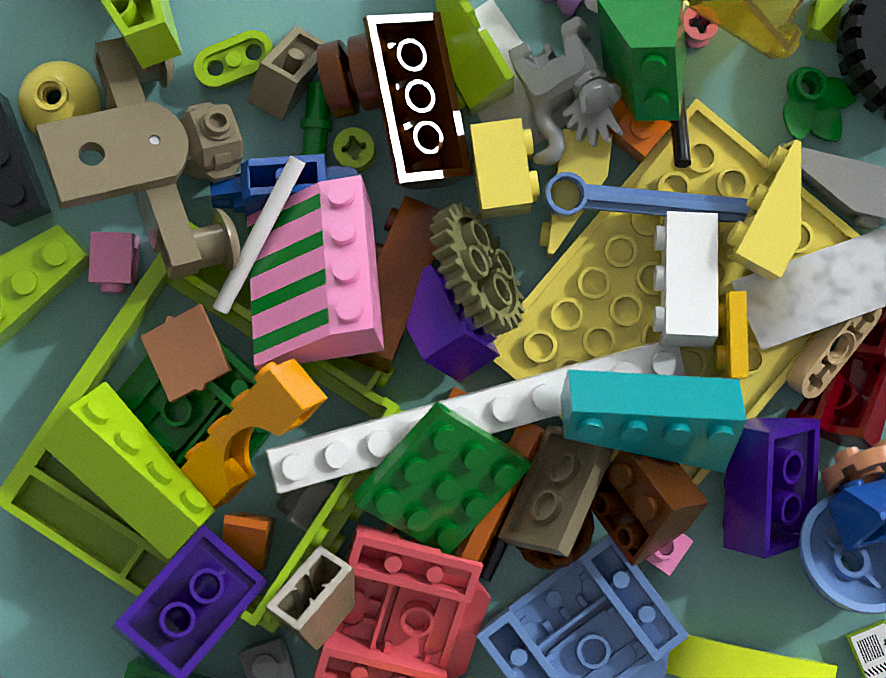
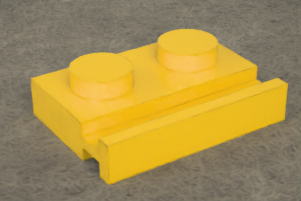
(732, 353)

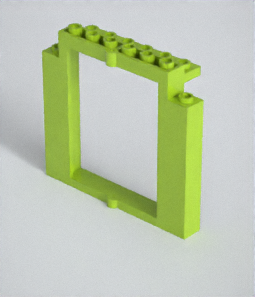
(83, 524)

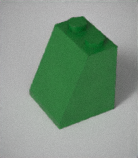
(645, 54)

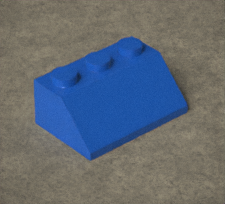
(860, 513)

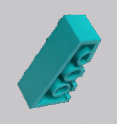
(655, 415)

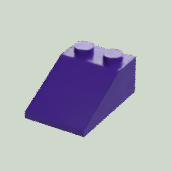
(189, 604)

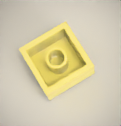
(501, 168)

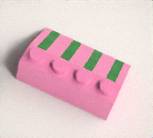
(317, 277)

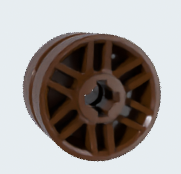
(347, 76)

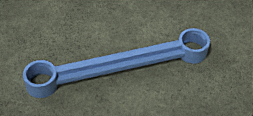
(644, 201)

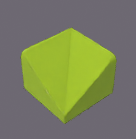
(824, 20)

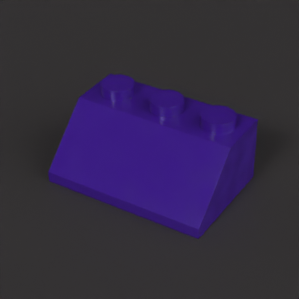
(771, 485)

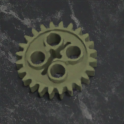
(477, 269)

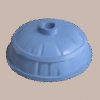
(821, 552)

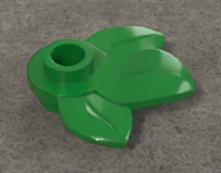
(819, 109)

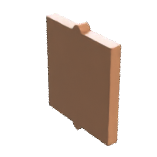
(186, 353)

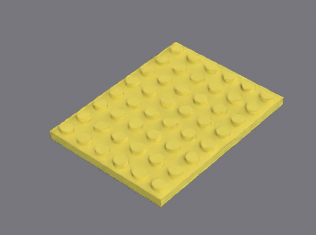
(603, 290)

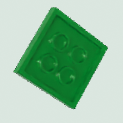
(441, 479)

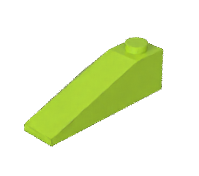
(475, 61)

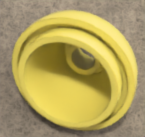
(78, 94)

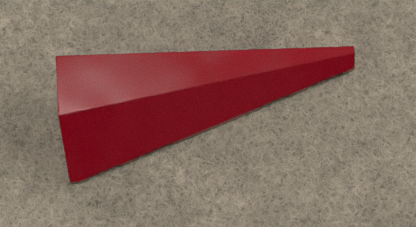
(855, 400)

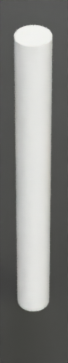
(259, 234)

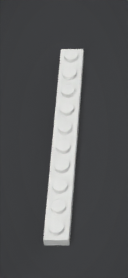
(491, 409)

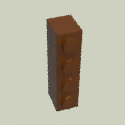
(399, 273)

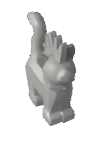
(556, 81)

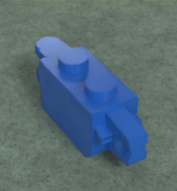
(258, 176)

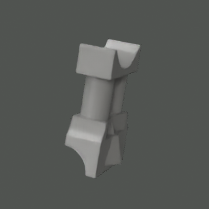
(304, 502)

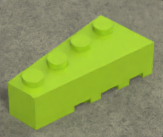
(146, 28)
(36, 275)
(128, 469)

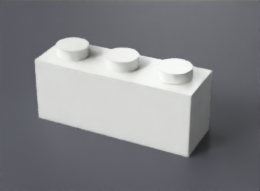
(687, 279)

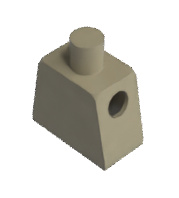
(311, 602)

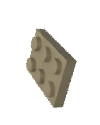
(555, 494)

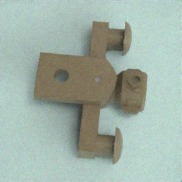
(145, 155)

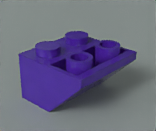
(444, 333)

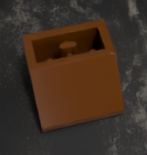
(645, 504)

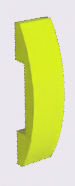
(713, 659)

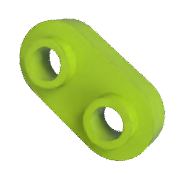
(233, 56)

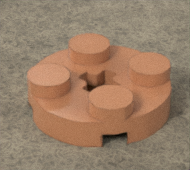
(855, 465)

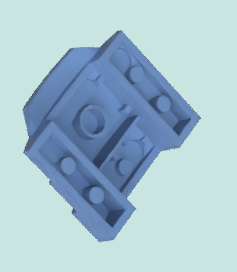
(586, 623)

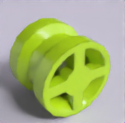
(355, 156)

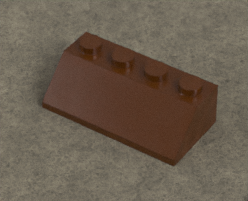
(417, 99)

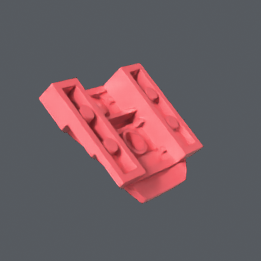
(410, 612)

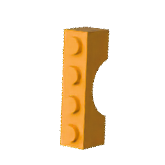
(276, 403)

